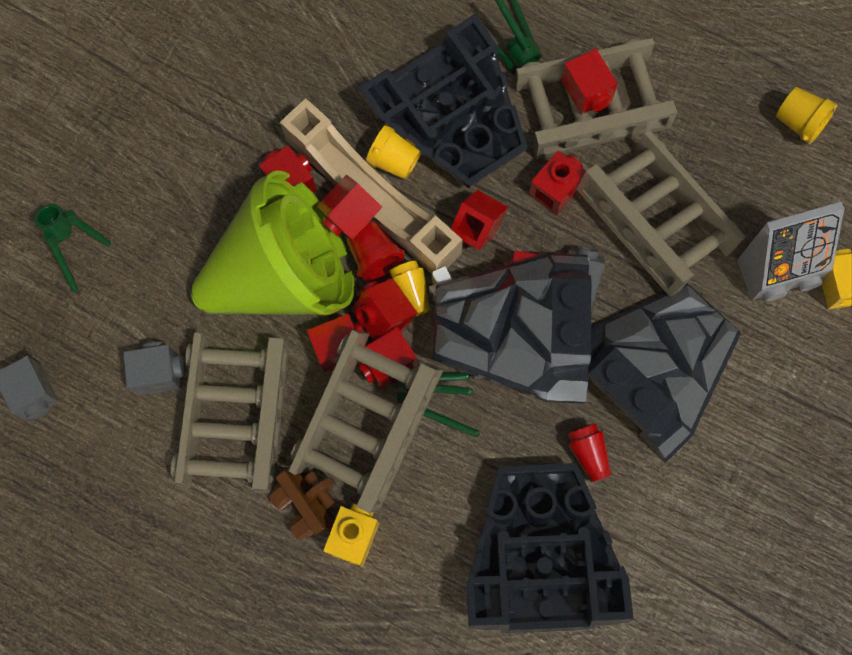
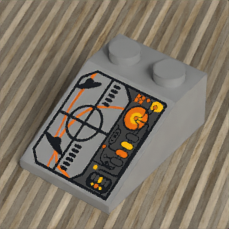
(792, 253)

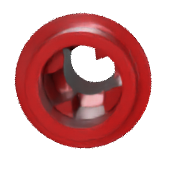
(590, 451)

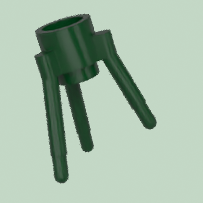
(523, 47)
(56, 228)
(445, 389)

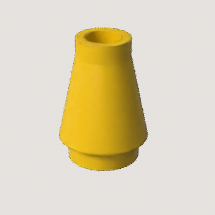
(412, 283)

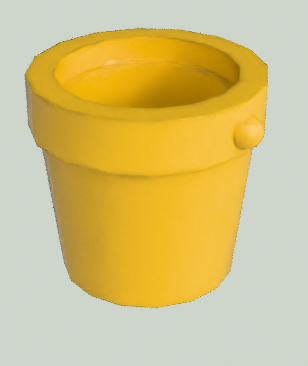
(806, 113)
(392, 153)

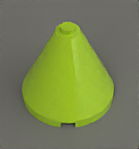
(276, 257)

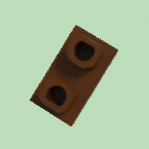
(309, 497)

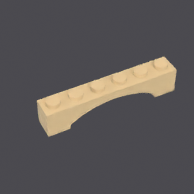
(411, 227)

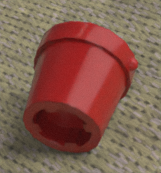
(374, 253)

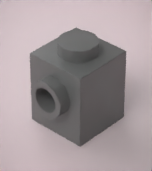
(153, 369)
(26, 389)

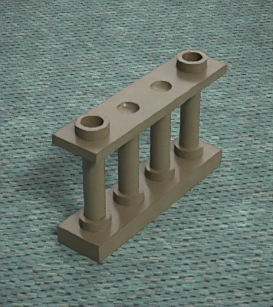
(596, 131)
(638, 235)
(404, 418)
(263, 433)

